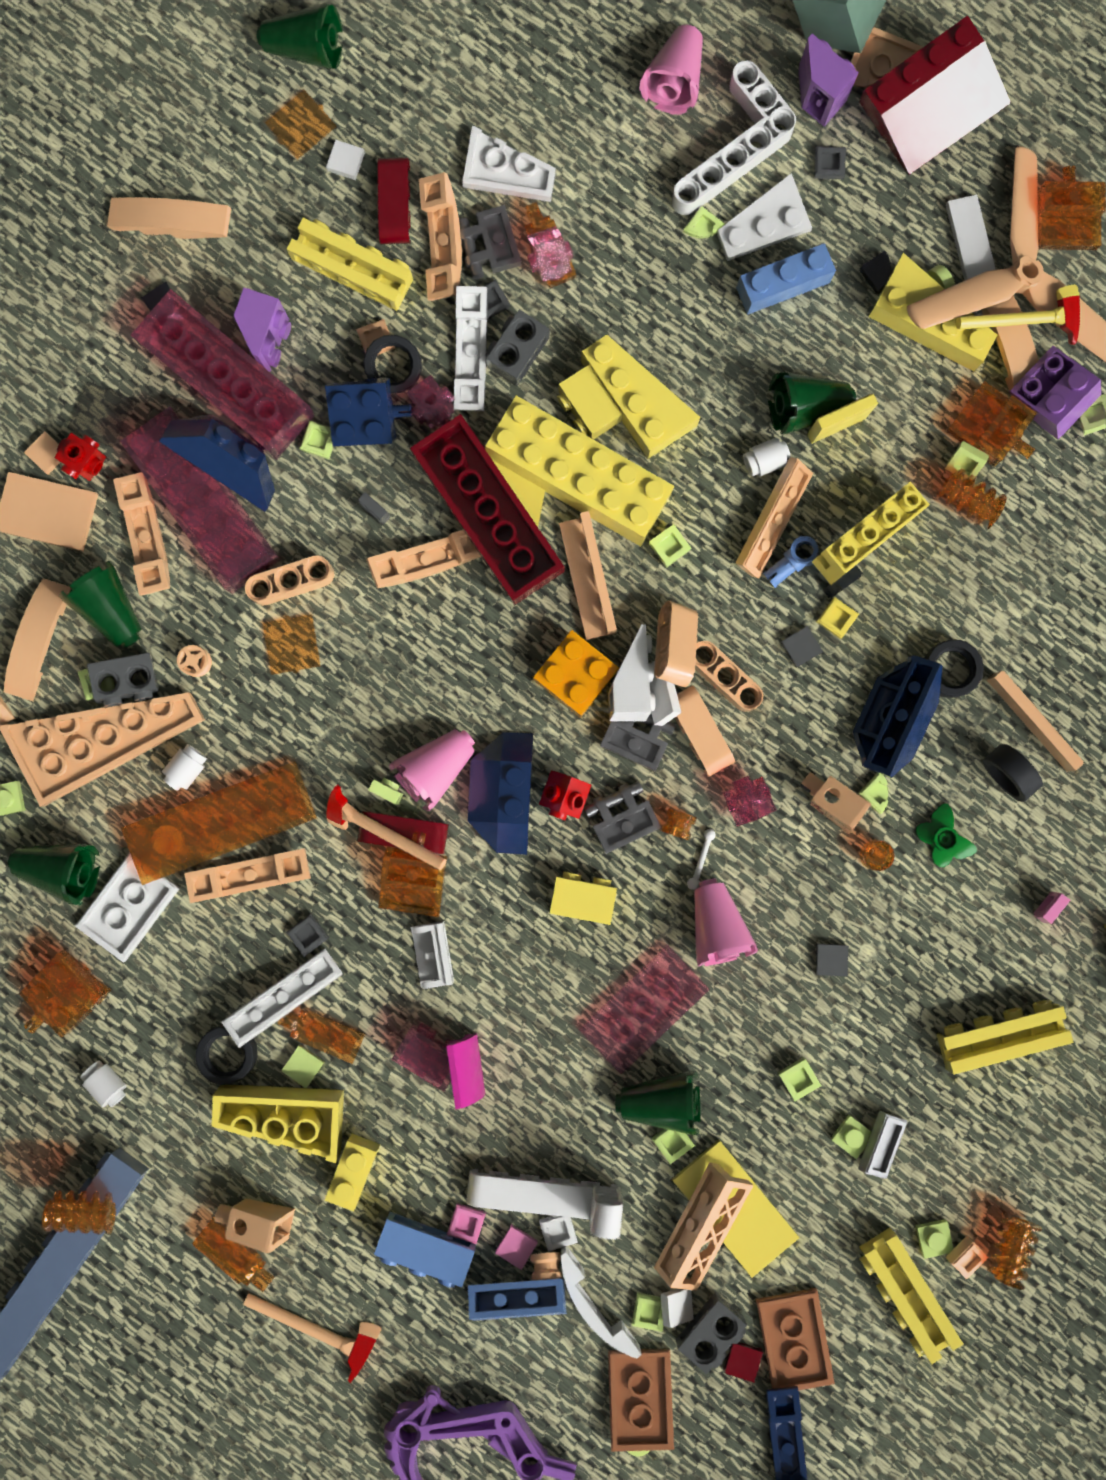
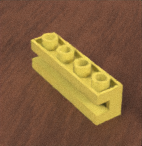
(351, 263)
(870, 533)
(1004, 1040)
(911, 1295)

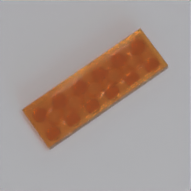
(219, 823)

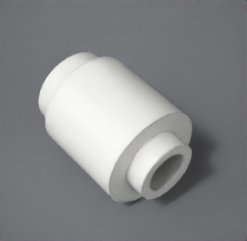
(766, 457)
(184, 767)
(103, 1084)

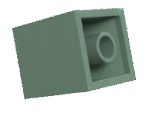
(839, 22)

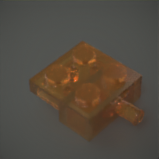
(1070, 213)
(993, 424)
(410, 882)
(61, 995)

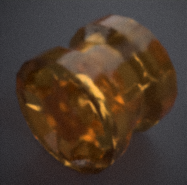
(678, 824)
(882, 853)

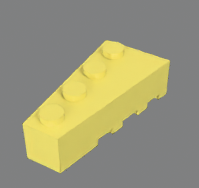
(910, 284)

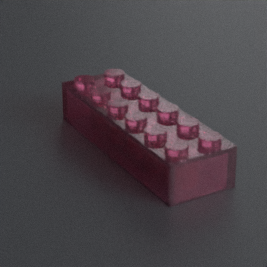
(223, 374)
(202, 507)

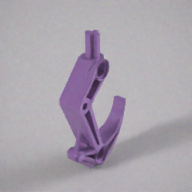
(496, 1421)

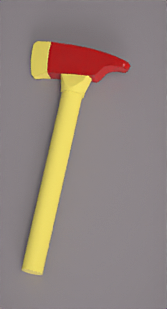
(1066, 315)

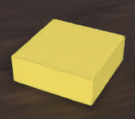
(837, 618)

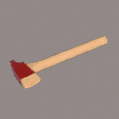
(341, 812)
(355, 1349)

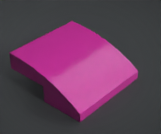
(466, 1071)

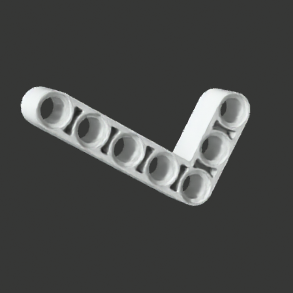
(740, 148)
(549, 1197)

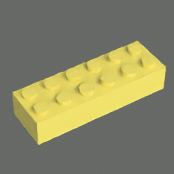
(578, 470)

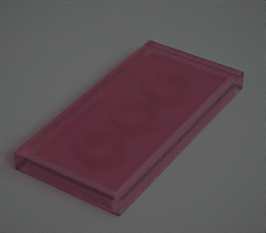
(644, 1009)

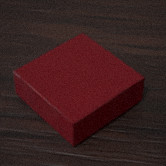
(743, 1361)

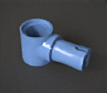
(791, 561)

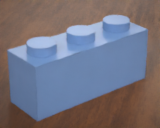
(785, 279)
(424, 1250)
(516, 1299)

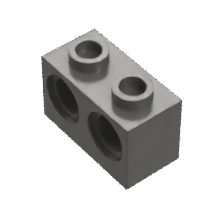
(523, 350)
(123, 671)
(704, 1329)

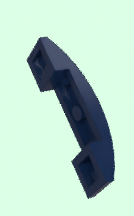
(786, 1433)

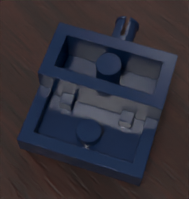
(363, 412)

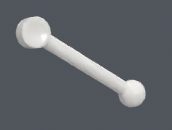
(693, 883)

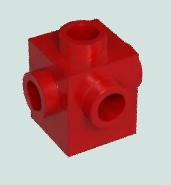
(80, 456)
(564, 795)

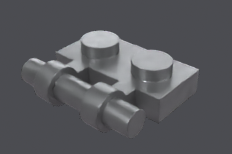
(498, 240)
(635, 744)
(626, 826)

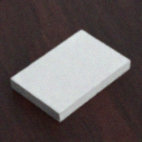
(125, 910)

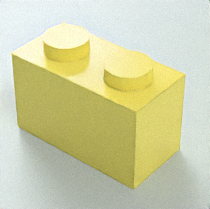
(589, 403)
(583, 899)
(352, 1172)

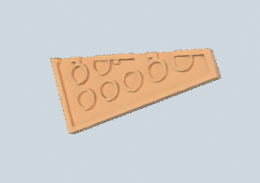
(83, 745)

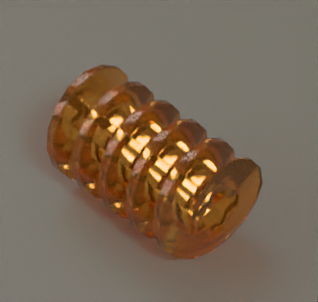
(973, 497)
(79, 1213)
(1014, 1251)

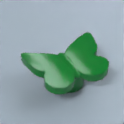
(944, 838)

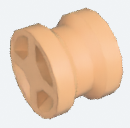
(190, 656)
(546, 1266)

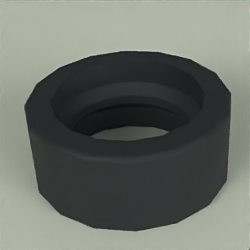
(401, 342)
(975, 665)
(1013, 772)
(214, 1075)

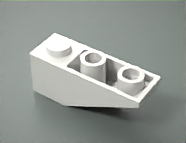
(630, 691)

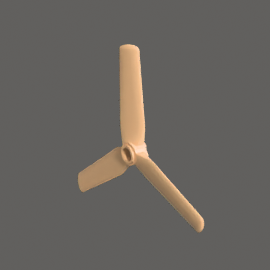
(1023, 277)

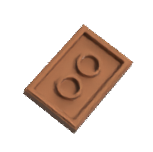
(795, 1340)
(640, 1401)

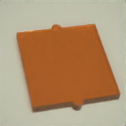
(300, 124)
(291, 644)

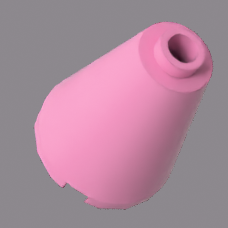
(675, 72)
(433, 767)
(719, 926)

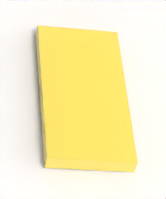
(759, 1229)

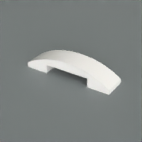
(470, 348)
(617, 1335)

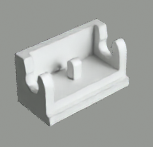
(432, 955)

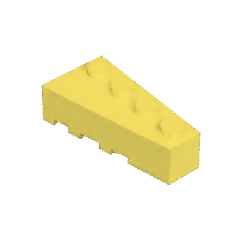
(647, 406)
(283, 1116)

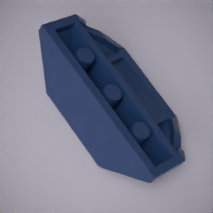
(222, 455)
(897, 715)
(502, 792)

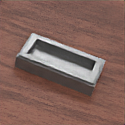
(882, 1145)

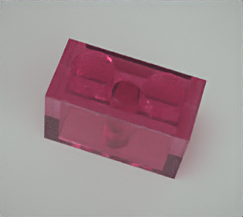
(425, 1056)

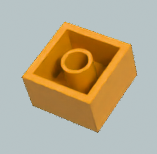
(576, 673)

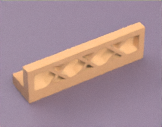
(588, 577)
(696, 1228)

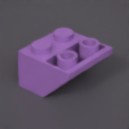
(824, 80)
(262, 325)
(1057, 391)

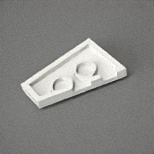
(502, 170)
(767, 221)

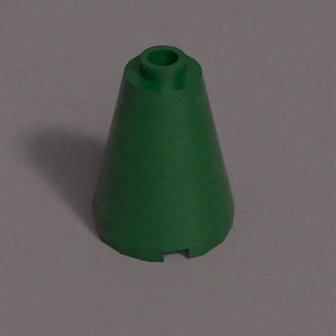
(304, 36)
(803, 399)
(104, 605)
(58, 869)
(663, 1103)

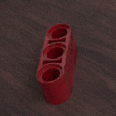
(393, 198)
(435, 832)

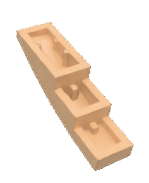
(169, 216)

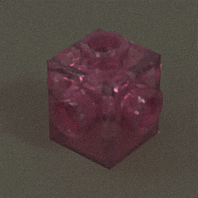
(549, 254)
(429, 393)
(749, 800)

